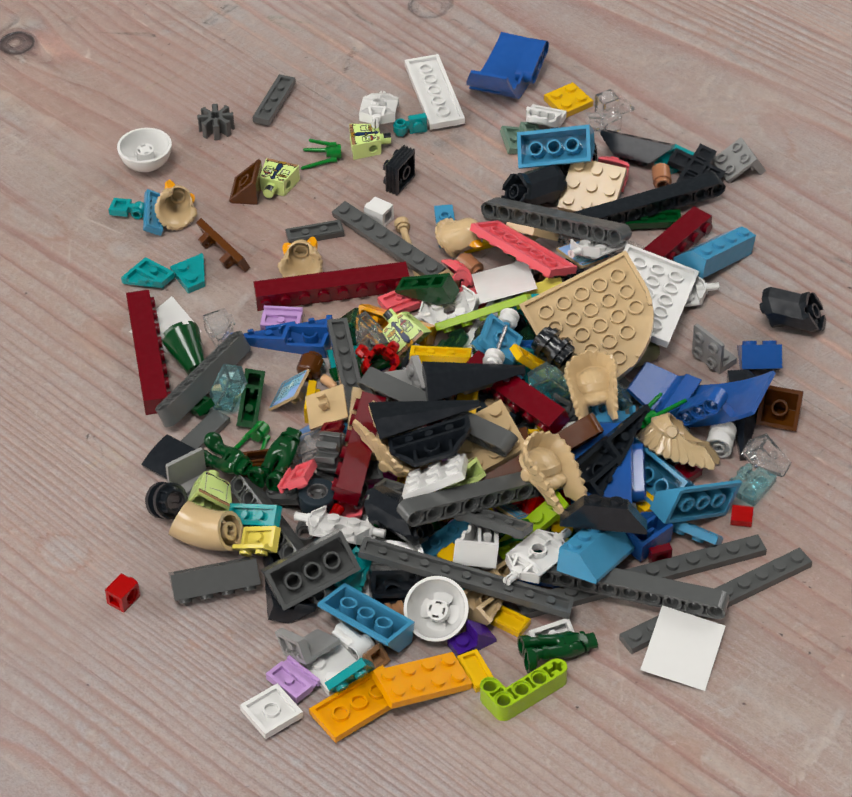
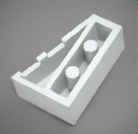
(477, 547)

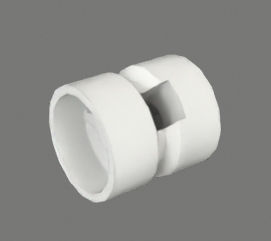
(722, 438)

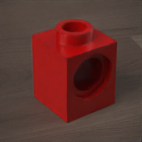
(122, 592)

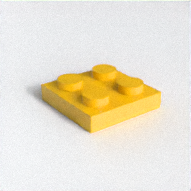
(569, 98)

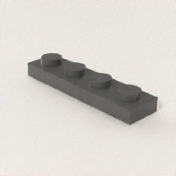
(274, 100)

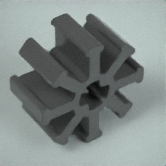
(216, 122)
(329, 451)

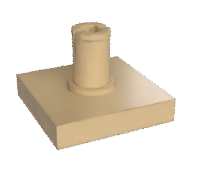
(533, 233)

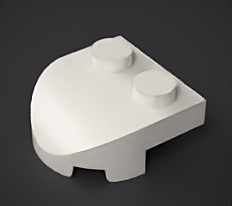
(545, 116)

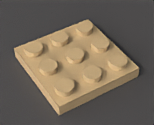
(591, 185)
(489, 460)

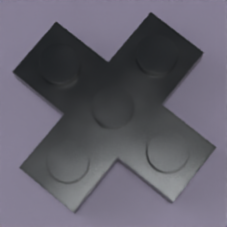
(695, 164)

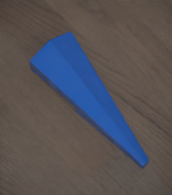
(293, 337)

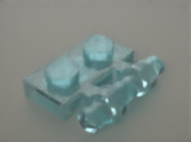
(756, 485)

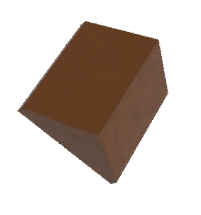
(247, 185)
(780, 408)

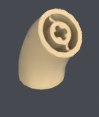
(207, 527)

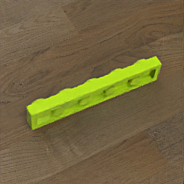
(467, 319)

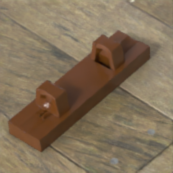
(211, 237)

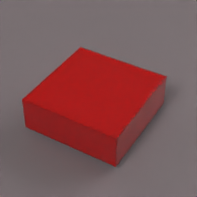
(741, 515)

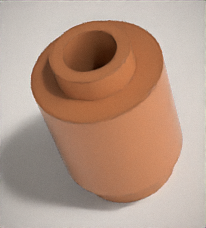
(661, 175)
(470, 262)

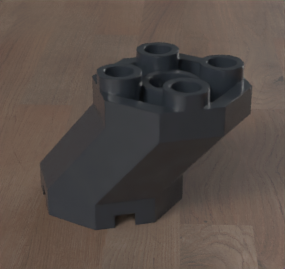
(536, 186)
(792, 309)
(382, 511)

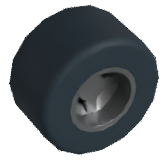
(315, 495)

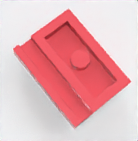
(398, 302)
(297, 477)

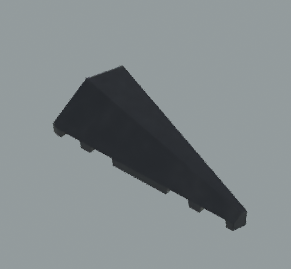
(451, 378)

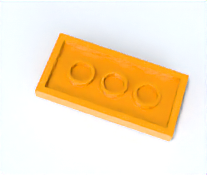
(421, 680)
(350, 708)

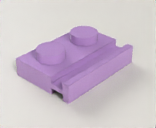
(280, 314)
(293, 679)

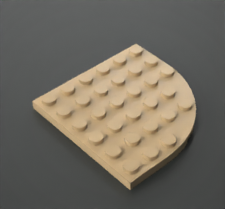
(600, 311)

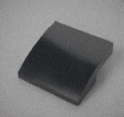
(164, 452)

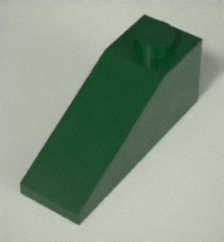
(429, 288)
(250, 399)

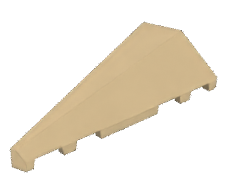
(484, 607)

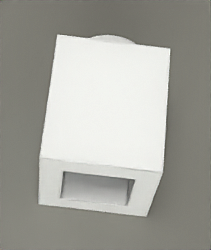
(380, 211)

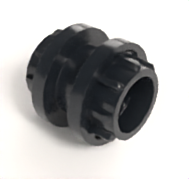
(552, 347)
(165, 499)

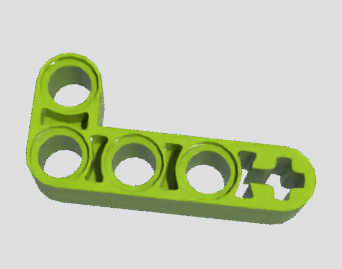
(525, 692)

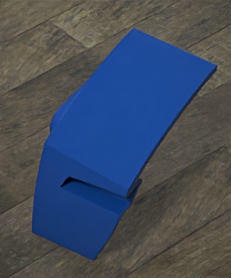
(511, 66)
(705, 403)
(630, 476)

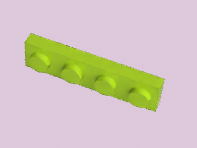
(541, 518)

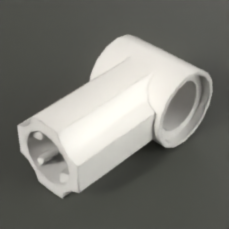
(352, 640)

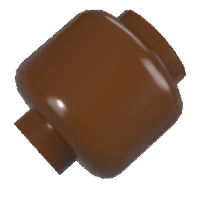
(312, 361)

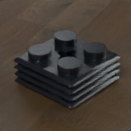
(399, 170)

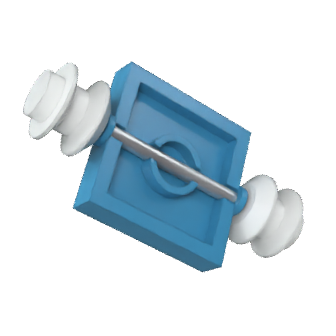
(499, 336)

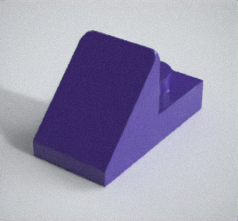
(475, 637)

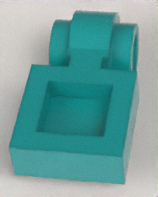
(415, 124)
(123, 207)

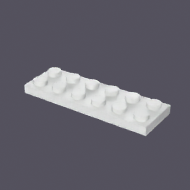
(434, 92)

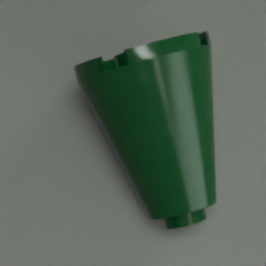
(184, 345)

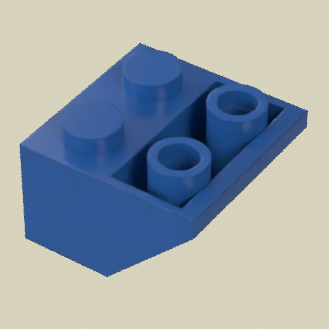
(760, 356)
(657, 534)

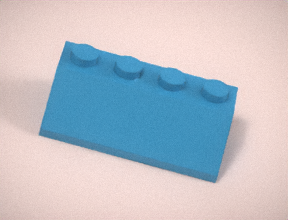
(555, 146)
(718, 252)
(661, 474)
(694, 501)
(593, 553)
(369, 616)

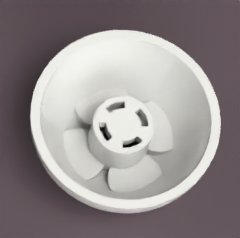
(144, 149)
(430, 598)

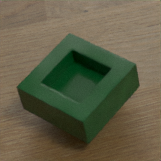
(202, 406)

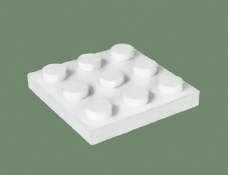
(435, 476)

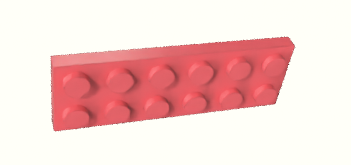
(523, 248)

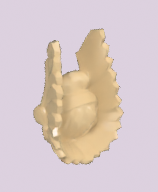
(593, 382)
(672, 440)
(380, 448)
(551, 465)

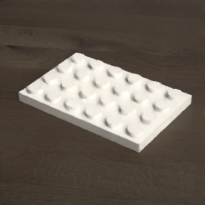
(668, 287)

